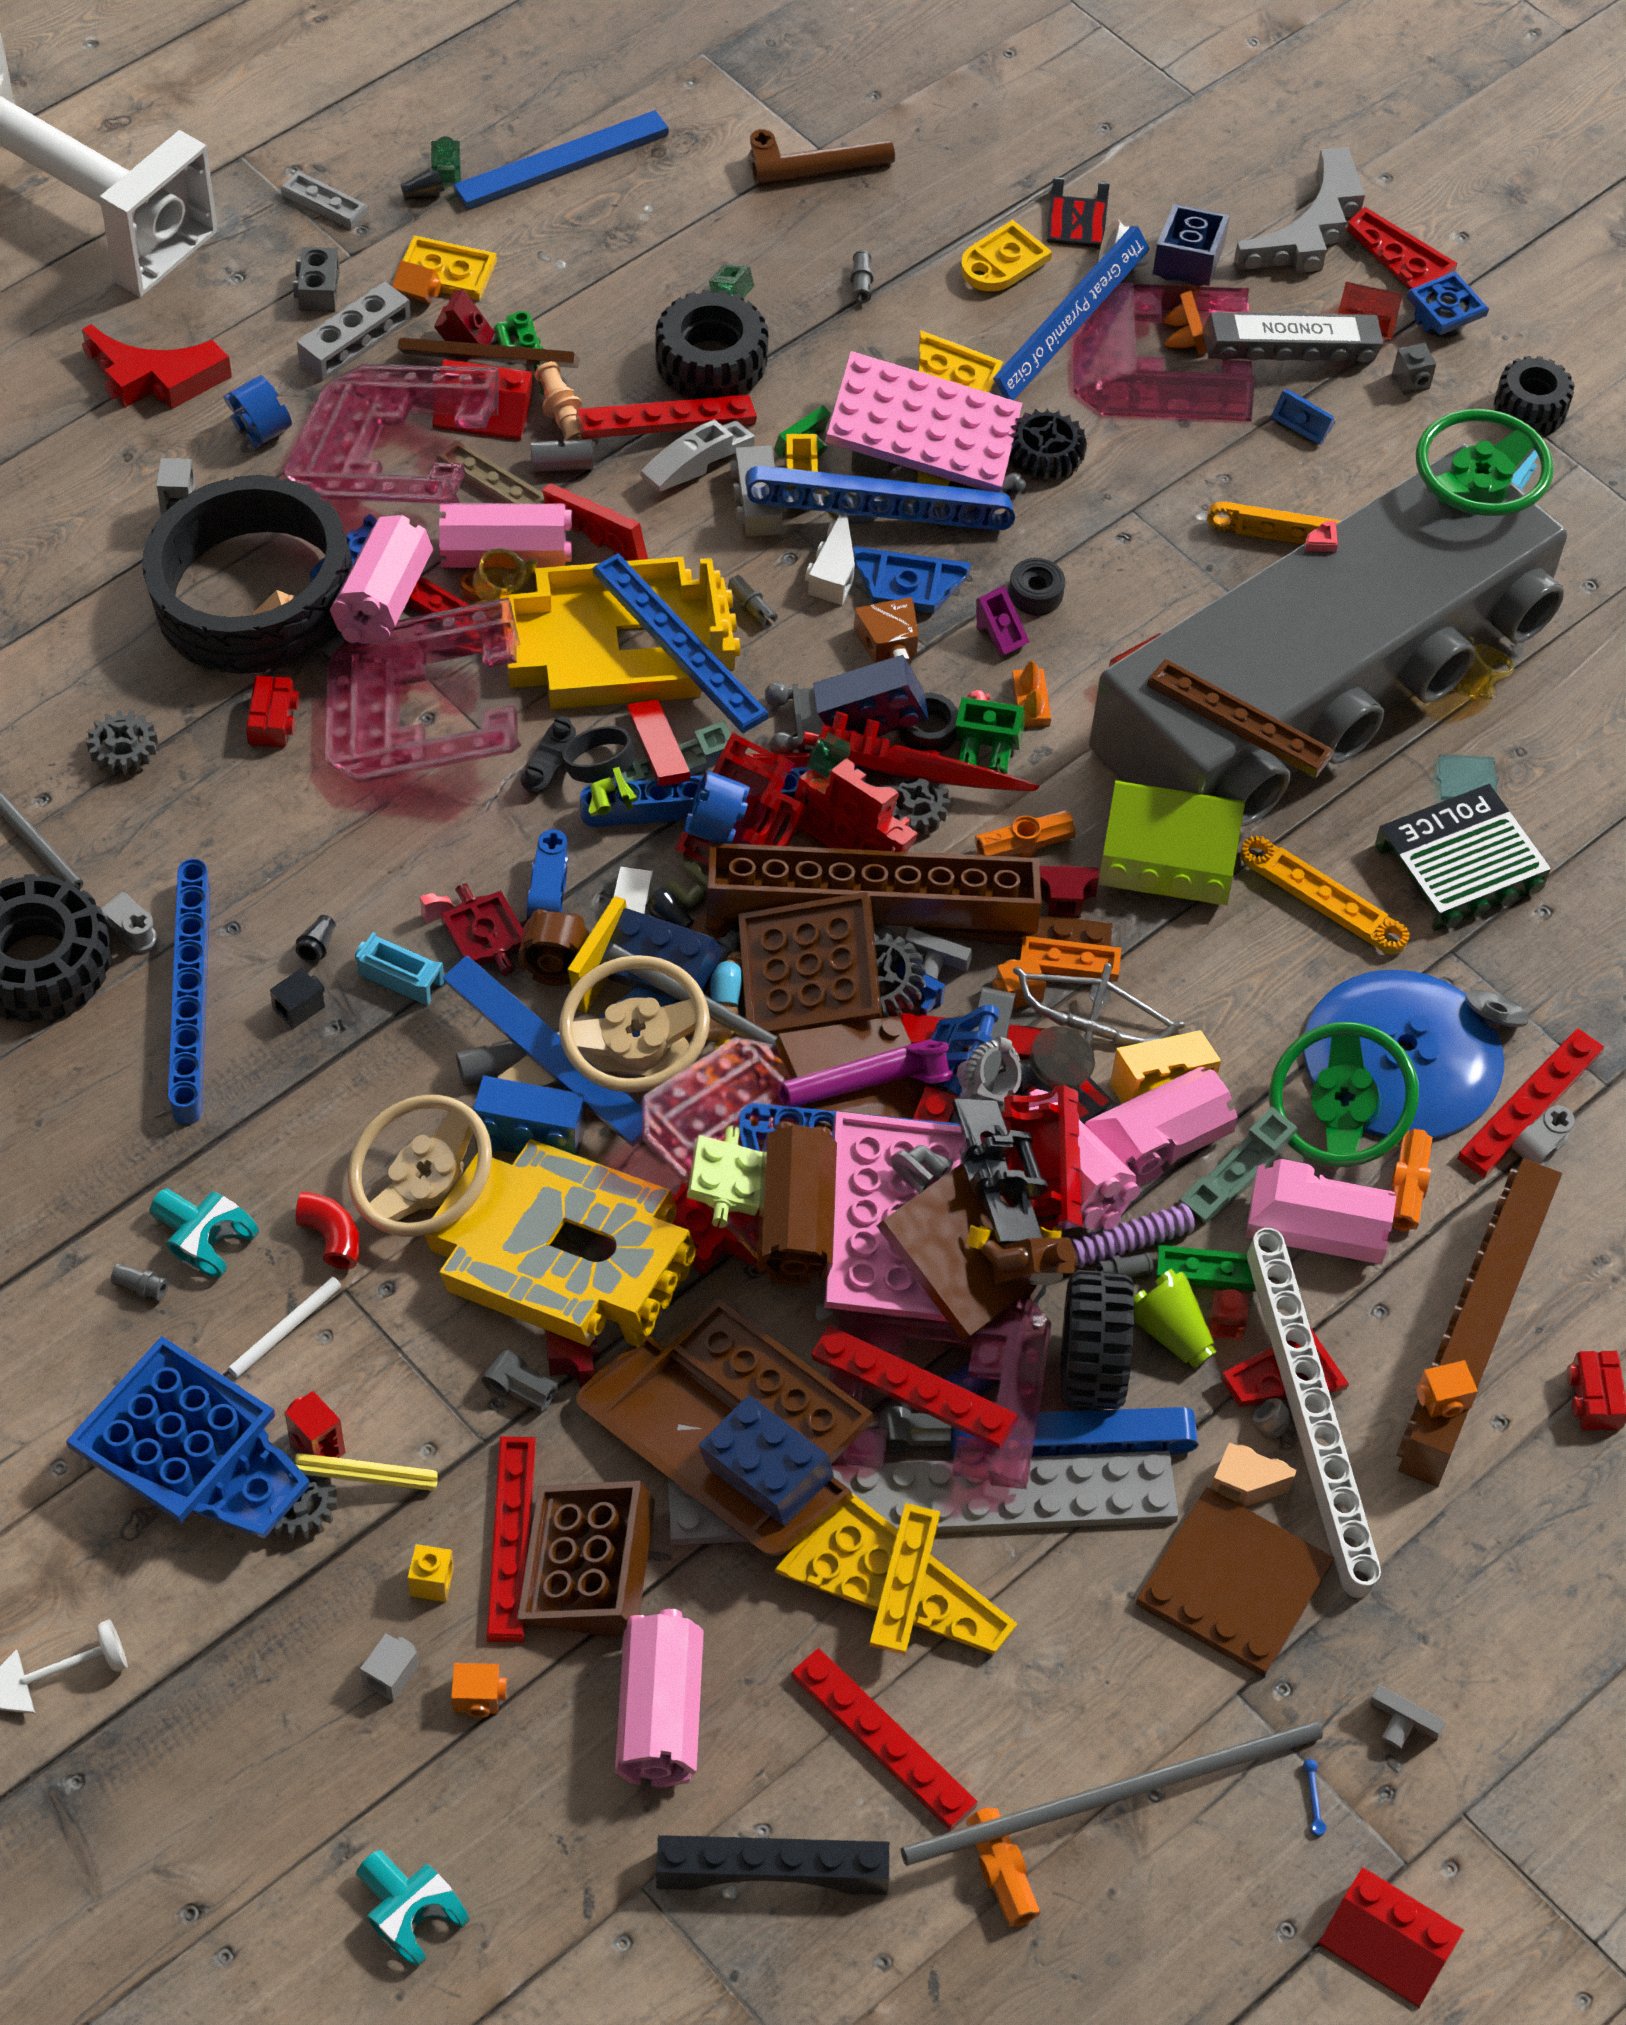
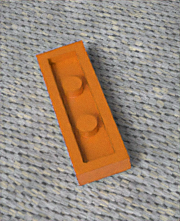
(1072, 958)

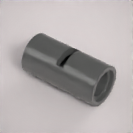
(565, 456)
(487, 1061)

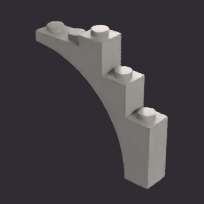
(1323, 223)

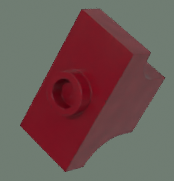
(463, 321)
(1067, 887)
(570, 1357)

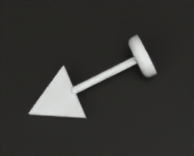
(13, 1682)

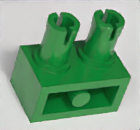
(990, 725)

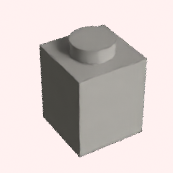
(390, 1666)

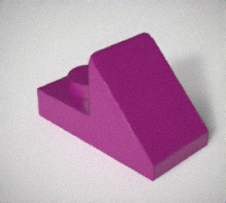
(1001, 620)

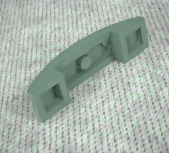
(697, 753)
(1239, 1168)

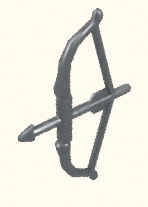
(1100, 995)

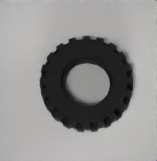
(711, 318)
(1097, 1339)

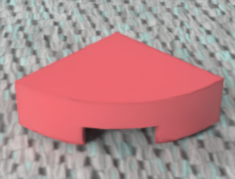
(1322, 538)
(433, 906)

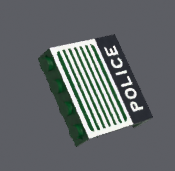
(1466, 855)

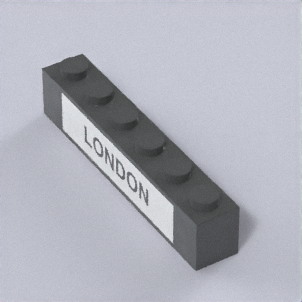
(1292, 336)

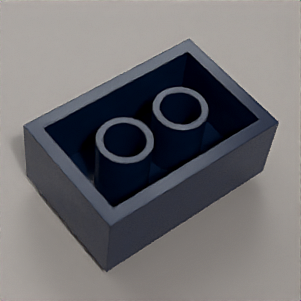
(1190, 245)
(876, 692)
(653, 937)
(766, 1460)

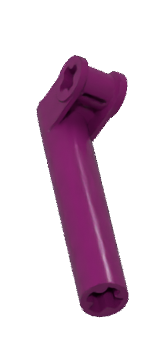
(919, 1060)

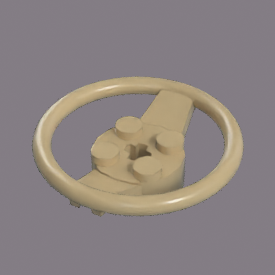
(614, 1036)
(439, 1154)

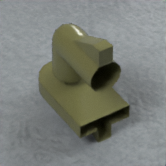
(690, 898)

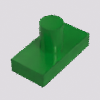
(811, 424)

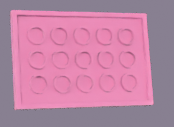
(923, 422)
(865, 1267)

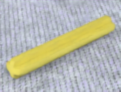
(366, 1472)

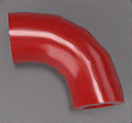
(335, 1226)

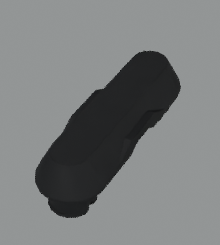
(548, 756)

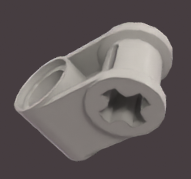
(130, 923)
(1545, 1135)

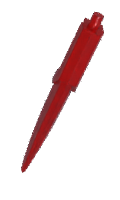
(902, 761)

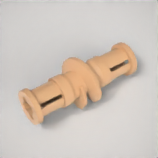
(560, 400)

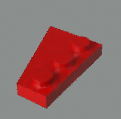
(1261, 1380)

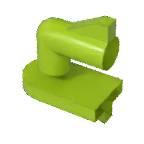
(600, 802)

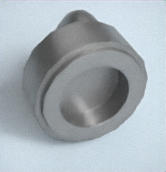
(1271, 1418)

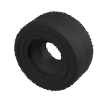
(1036, 601)

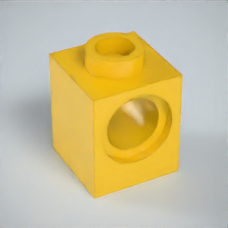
(430, 1573)

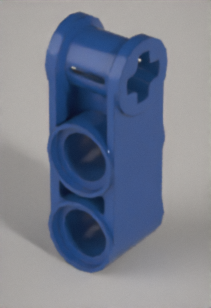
(548, 873)

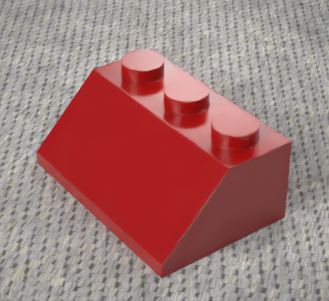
(513, 409)
(1391, 1937)

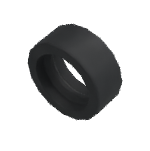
(940, 741)

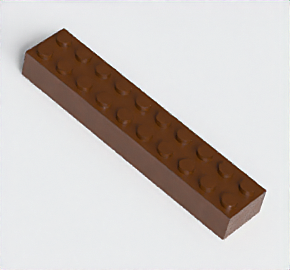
(902, 886)
(1481, 1310)

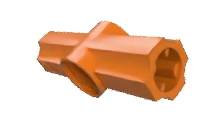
(1026, 835)
(1411, 1179)
(1005, 1873)

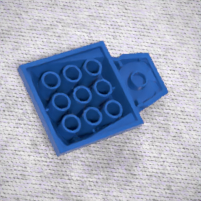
(191, 1444)

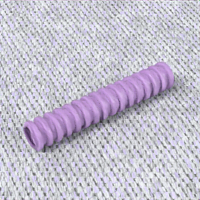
(1133, 1235)

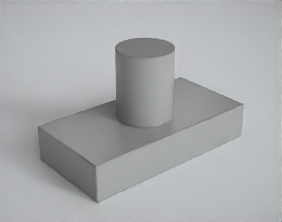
(939, 952)
(1405, 1717)

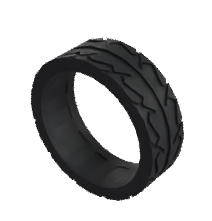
(232, 510)

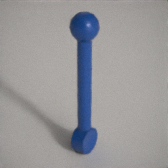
(1318, 1827)

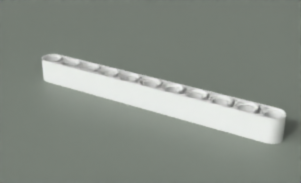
(1310, 1424)

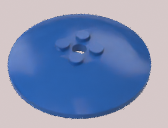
(1453, 1056)

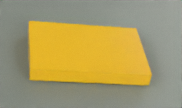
(454, 264)
(594, 949)

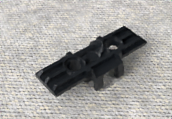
(989, 1172)

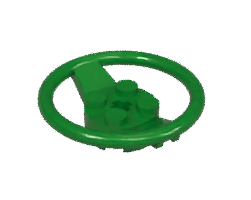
(1484, 471)
(1347, 1075)

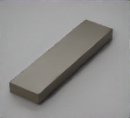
(490, 477)

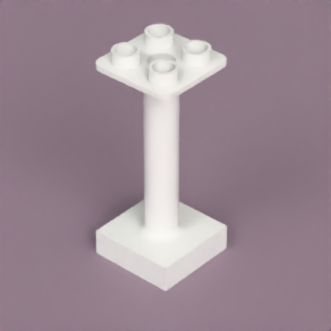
(149, 213)

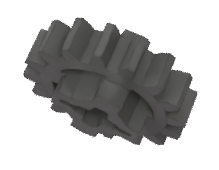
(122, 742)
(920, 802)
(300, 1517)

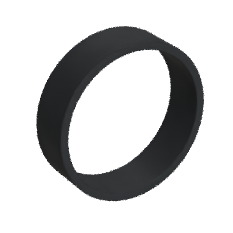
(592, 739)

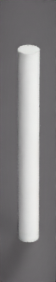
(284, 1327)

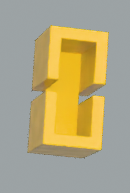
(801, 453)

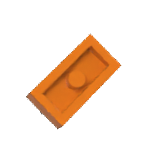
(1189, 335)
(1031, 692)

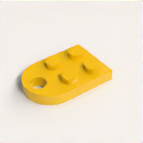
(1004, 257)

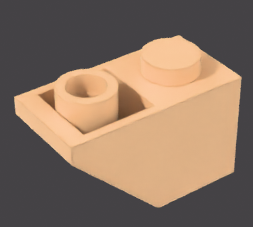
(1250, 1476)

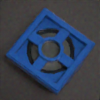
(1447, 307)

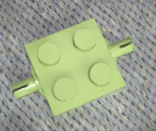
(725, 1176)

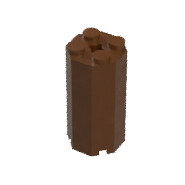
(797, 1204)

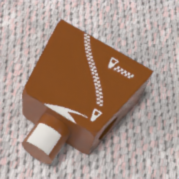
(888, 629)

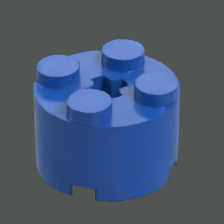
(258, 411)
(716, 808)

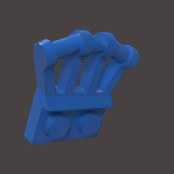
(959, 1033)

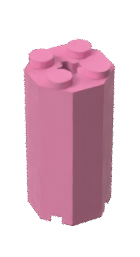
(525, 529)
(381, 580)
(1105, 1181)
(659, 1699)

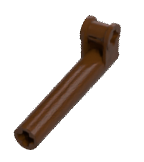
(771, 167)

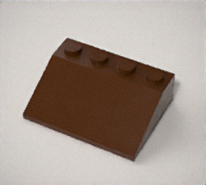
(587, 1556)

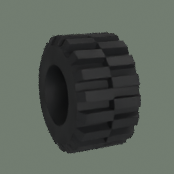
(1535, 393)

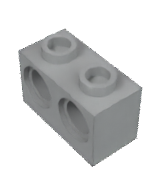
(174, 481)

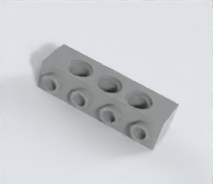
(353, 331)

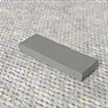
(324, 200)

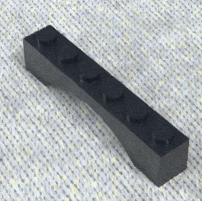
(832, 1864)

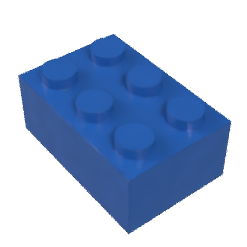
(526, 1111)

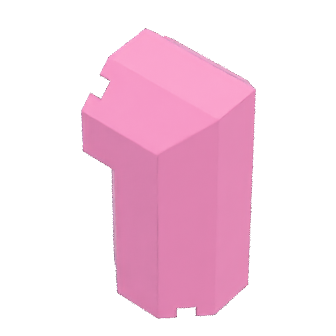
(1166, 1123)
(1321, 1212)

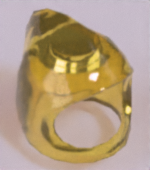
(501, 574)
(1481, 677)

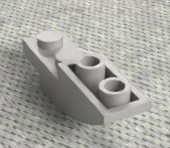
(692, 452)

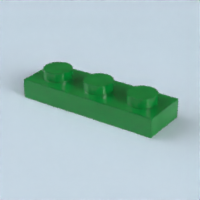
(1207, 1267)

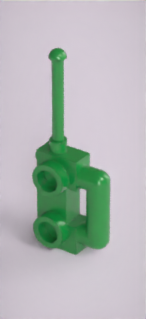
(521, 325)

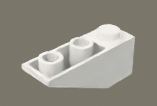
(833, 570)

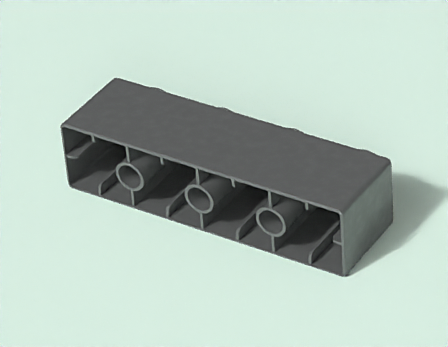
(1334, 640)

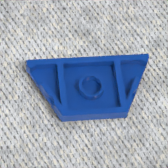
(903, 575)

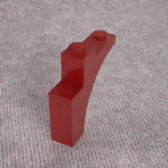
(169, 374)

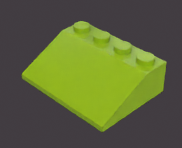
(1171, 843)

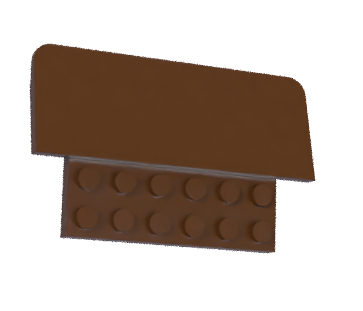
(697, 1385)

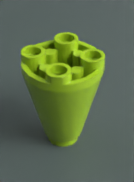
(1175, 1318)

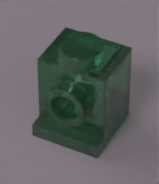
(446, 153)
(733, 279)
(828, 753)

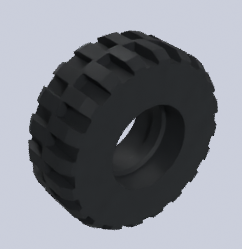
(70, 972)

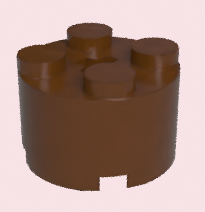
(550, 945)

